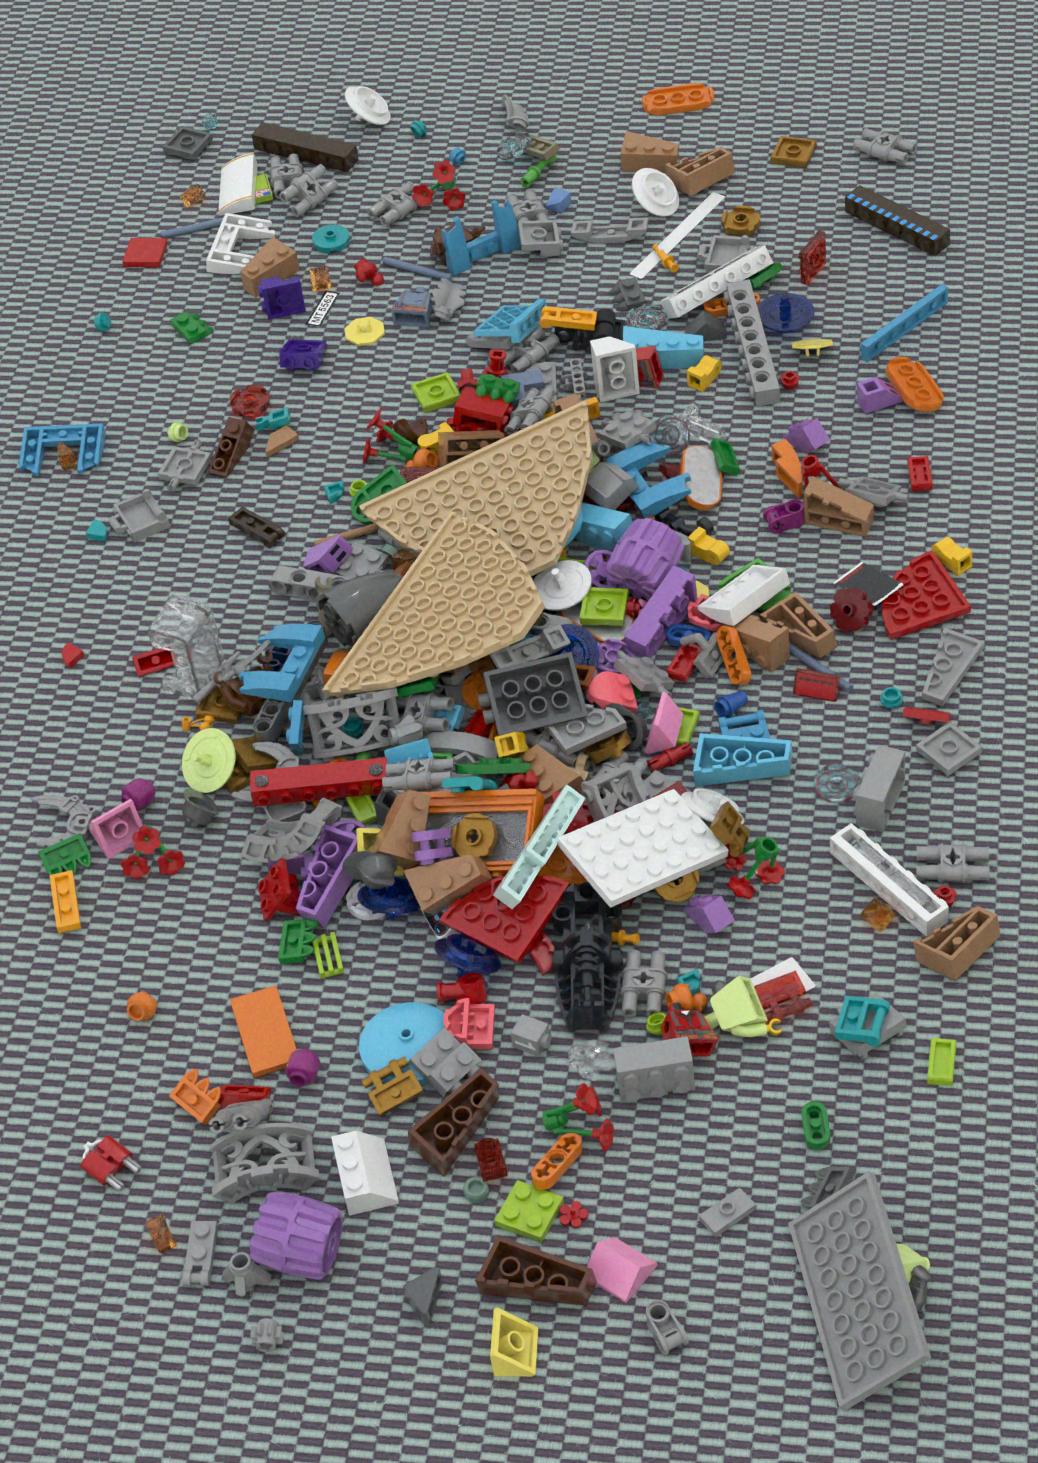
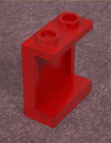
(482, 408)

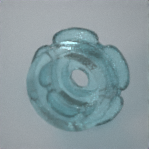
(210, 121)

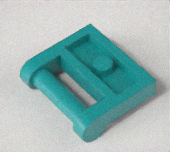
(463, 784)
(854, 1016)

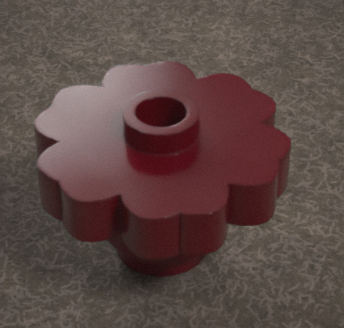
(851, 609)

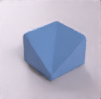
(559, 200)

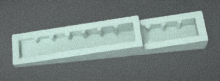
(539, 847)

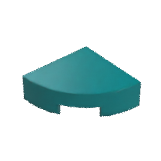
(334, 491)
(97, 531)
(692, 979)

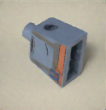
(413, 308)

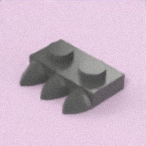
(627, 295)
(832, 1181)

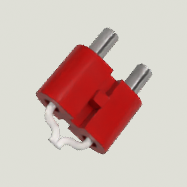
(107, 1160)

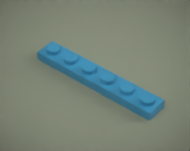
(904, 323)

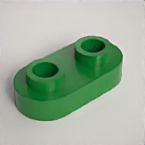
(815, 1127)

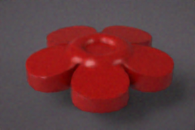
(573, 1215)

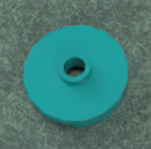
(331, 238)

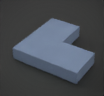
(528, 380)

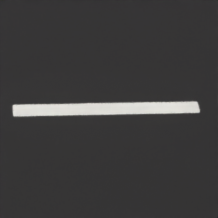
(678, 234)

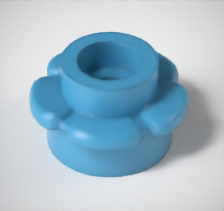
(457, 156)

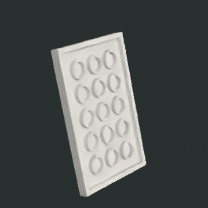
(642, 847)

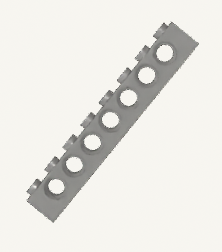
(752, 343)

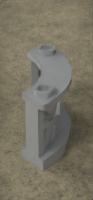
(328, 707)
(630, 785)
(289, 839)
(240, 1143)

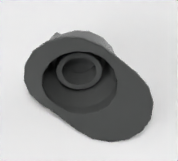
(635, 725)
(198, 808)
(371, 868)

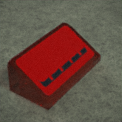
(816, 685)

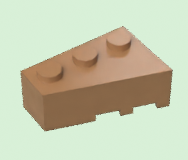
(647, 152)
(459, 444)
(805, 626)
(405, 816)
(445, 881)

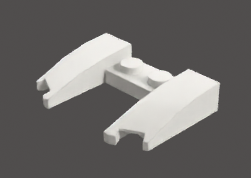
(234, 226)

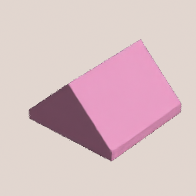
(664, 726)
(115, 828)
(620, 1268)

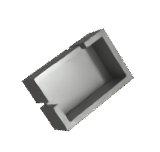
(879, 788)
(654, 1069)

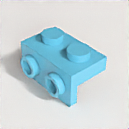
(415, 750)

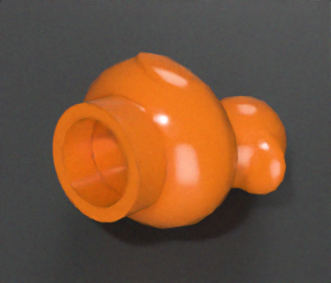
(423, 458)
(682, 995)
(141, 1006)

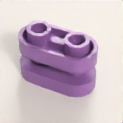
(427, 855)

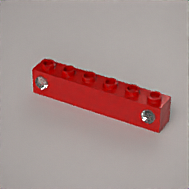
(317, 781)

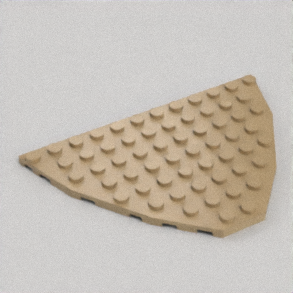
(518, 487)
(448, 610)

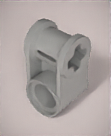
(666, 1331)

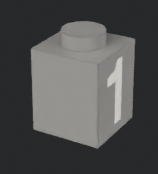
(531, 1035)

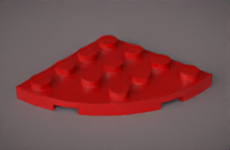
(924, 599)
(498, 926)

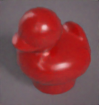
(367, 270)
(521, 780)

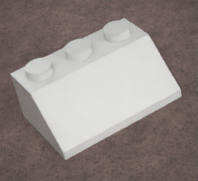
(614, 368)
(364, 1172)

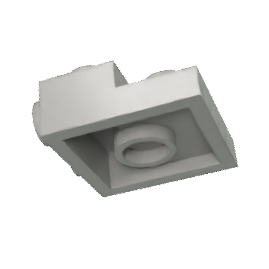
(541, 236)
(445, 1062)

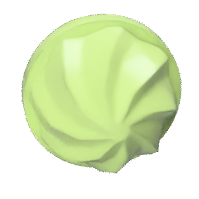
(177, 432)

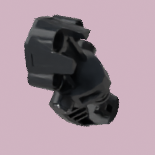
(587, 958)

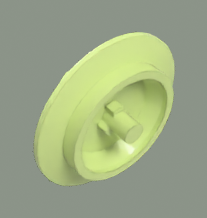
(208, 760)

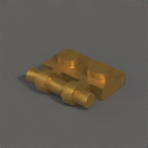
(729, 829)
(395, 1092)

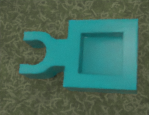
(275, 419)

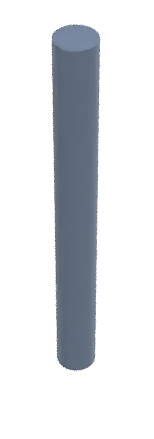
(191, 228)
(417, 269)
(817, 666)

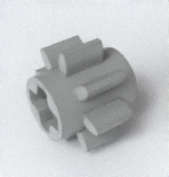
(266, 1335)

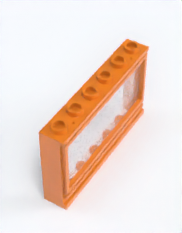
(512, 810)

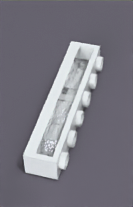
(715, 282)
(889, 879)

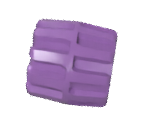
(644, 557)
(296, 1235)

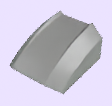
(609, 485)

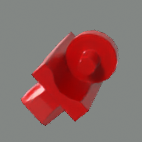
(467, 380)

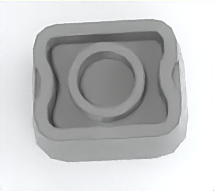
(286, 812)

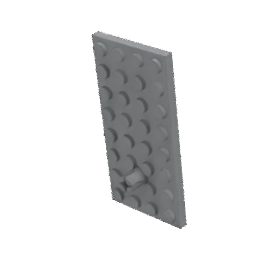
(858, 1291)

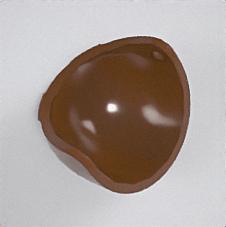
(411, 431)

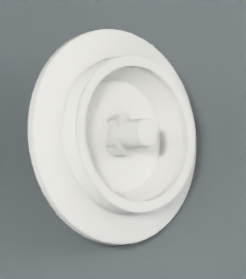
(367, 105)
(655, 192)
(563, 584)
(706, 804)

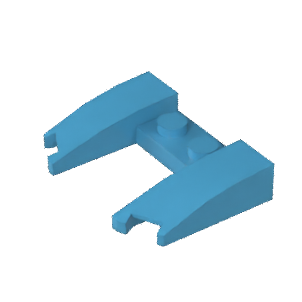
(504, 238)
(36, 439)
(660, 496)
(305, 642)

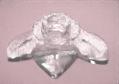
(593, 1059)

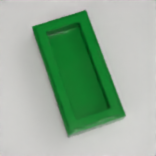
(725, 456)

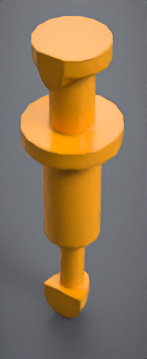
(667, 260)
(621, 938)

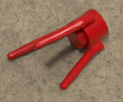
(813, 467)

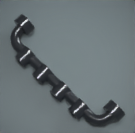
(678, 523)

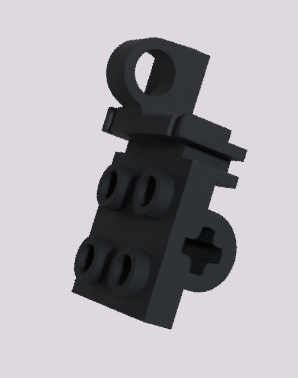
(605, 326)

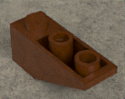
(231, 447)

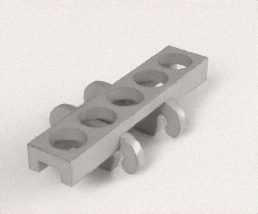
(579, 376)

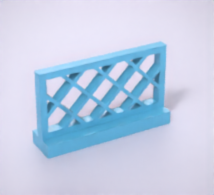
(512, 321)

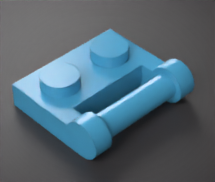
(756, 731)
(295, 733)

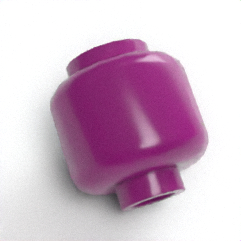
(140, 792)
(302, 1067)

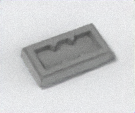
(727, 1212)

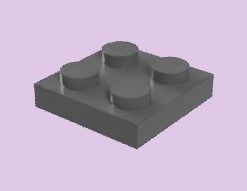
(187, 142)

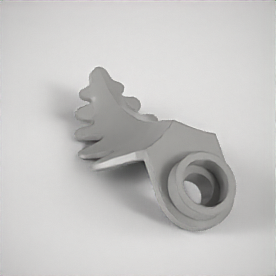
(515, 114)
(447, 298)

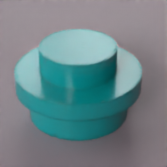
(418, 128)
(102, 322)
(891, 697)
(352, 727)

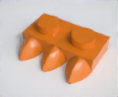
(194, 1096)

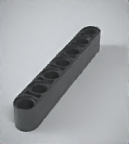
(275, 712)

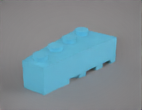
(673, 348)
(602, 527)
(740, 759)

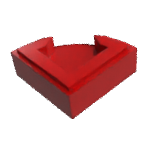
(71, 654)

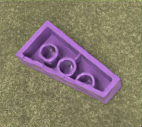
(664, 609)
(326, 877)

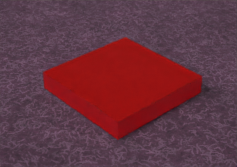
(145, 252)

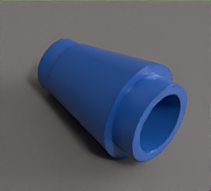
(730, 703)

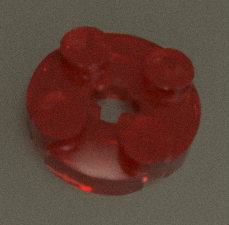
(241, 402)

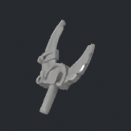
(228, 672)
(280, 753)
(78, 821)

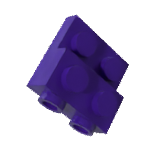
(281, 297)
(302, 354)

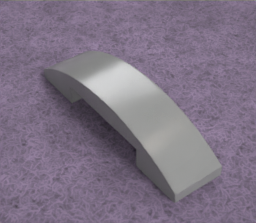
(609, 234)
(535, 648)
(459, 742)

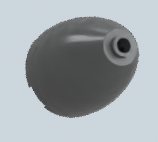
(355, 603)

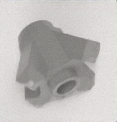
(405, 732)
(244, 1273)

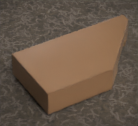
(280, 439)

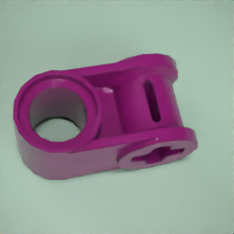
(786, 516)

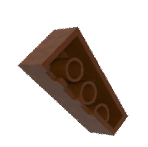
(453, 1122)
(532, 1274)

